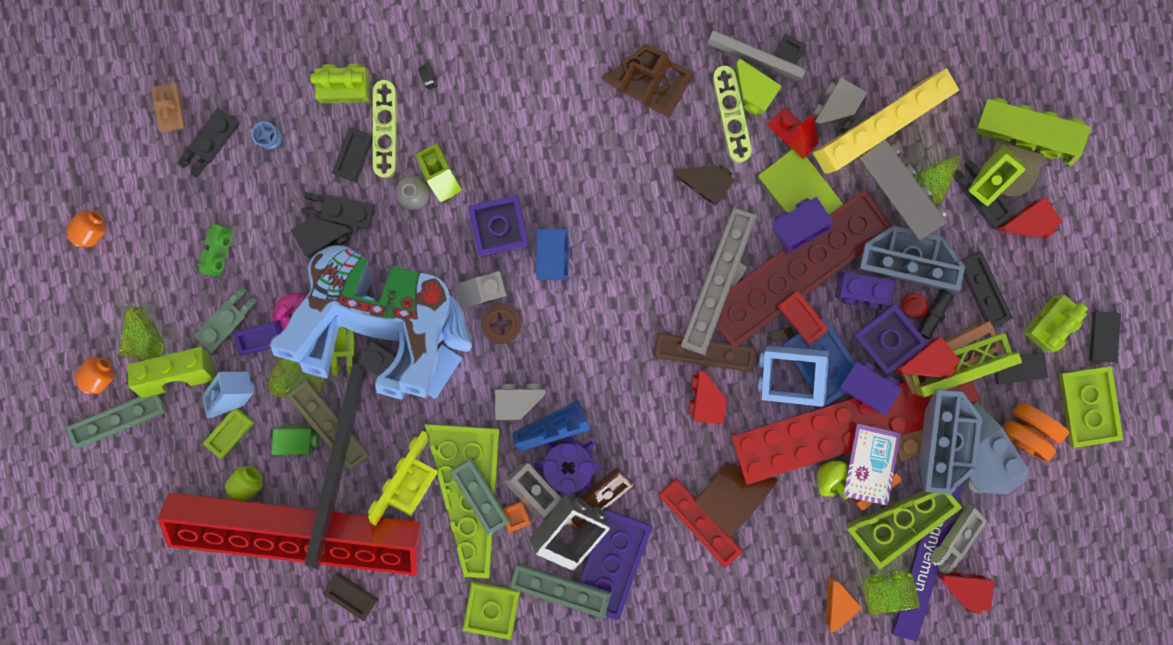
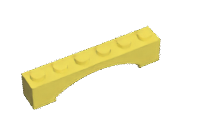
(886, 122)

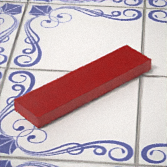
(699, 523)

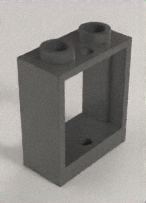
(573, 554)

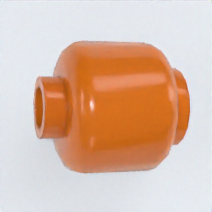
(86, 228)
(94, 375)

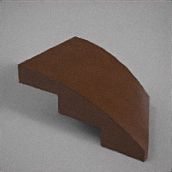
(641, 76)
(730, 500)

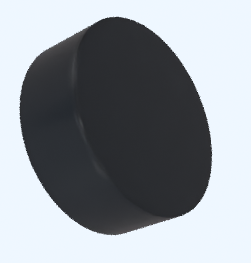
(427, 76)

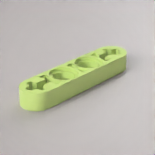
(732, 114)
(388, 129)

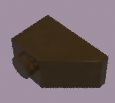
(707, 181)

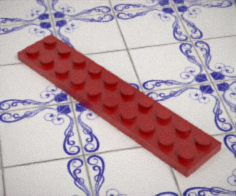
(826, 432)

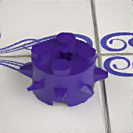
(568, 451)

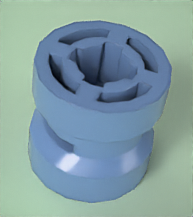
(264, 131)

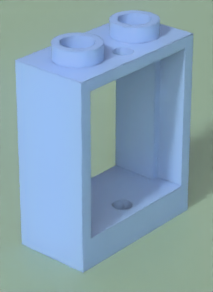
(819, 356)

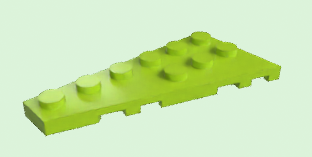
(450, 448)

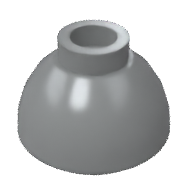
(412, 192)

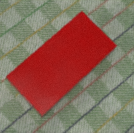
(802, 317)

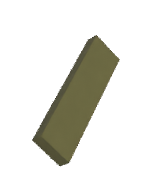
(324, 420)

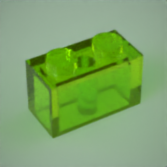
(890, 593)

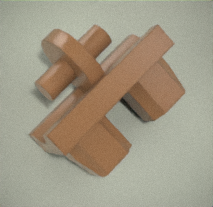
(168, 107)

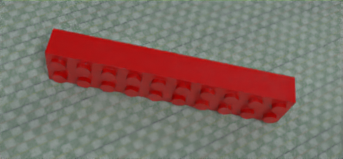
(286, 533)

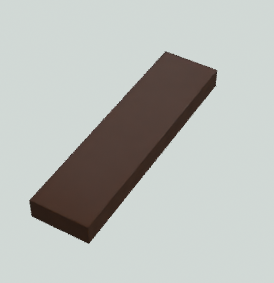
(717, 354)

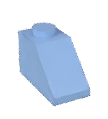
(227, 393)

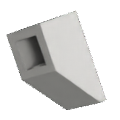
(841, 103)
(514, 402)

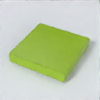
(491, 610)

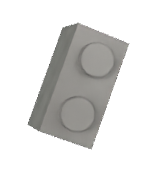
(532, 490)

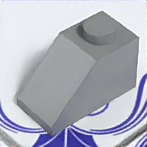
(481, 289)

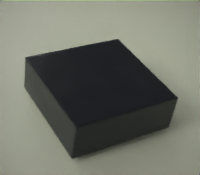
(790, 49)

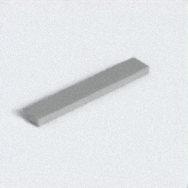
(718, 281)

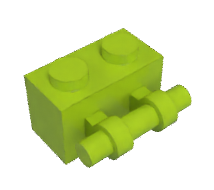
(341, 84)
(1055, 323)

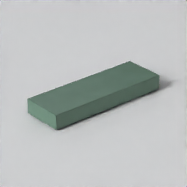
(480, 496)

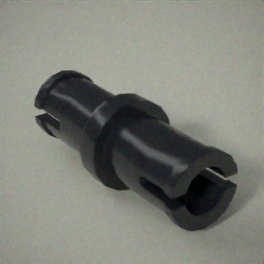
(935, 313)

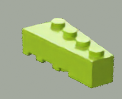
(1034, 130)
(901, 524)

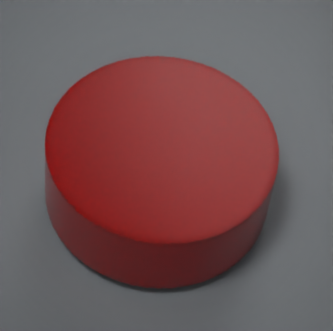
(914, 305)

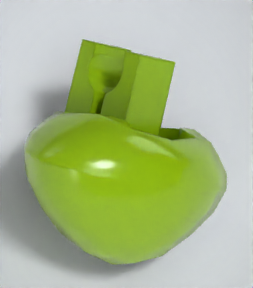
(832, 478)

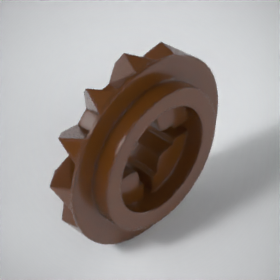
(494, 333)

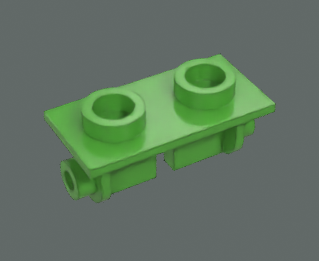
(213, 260)

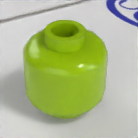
(244, 483)

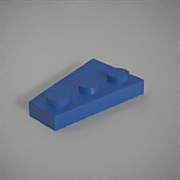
(552, 427)

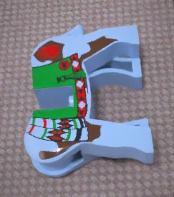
(411, 310)

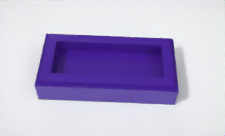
(257, 338)

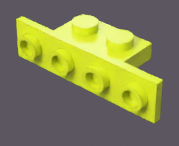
(407, 485)

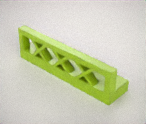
(974, 371)

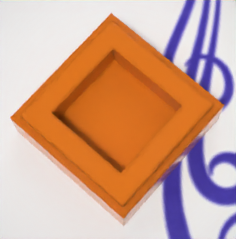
(518, 516)

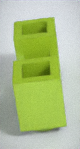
(189, 366)

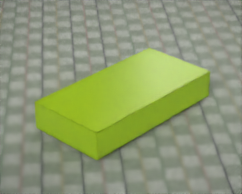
(228, 433)

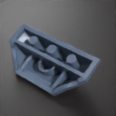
(902, 257)
(949, 441)
(998, 461)

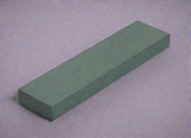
(115, 420)
(560, 590)

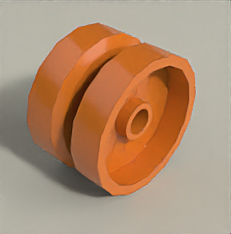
(1034, 432)

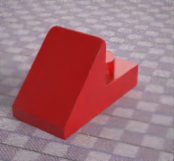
(798, 135)

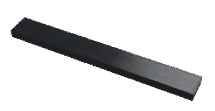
(335, 468)

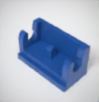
(552, 254)

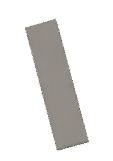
(756, 56)

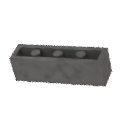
(903, 190)

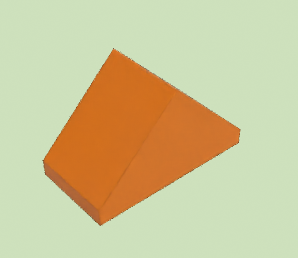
(840, 605)

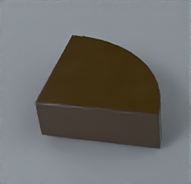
(780, 334)

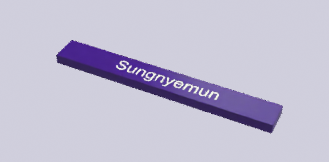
(909, 622)

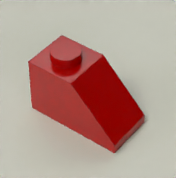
(1033, 221)
(931, 361)
(970, 590)

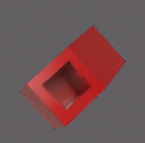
(708, 401)

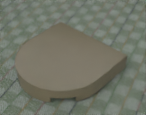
(1028, 178)

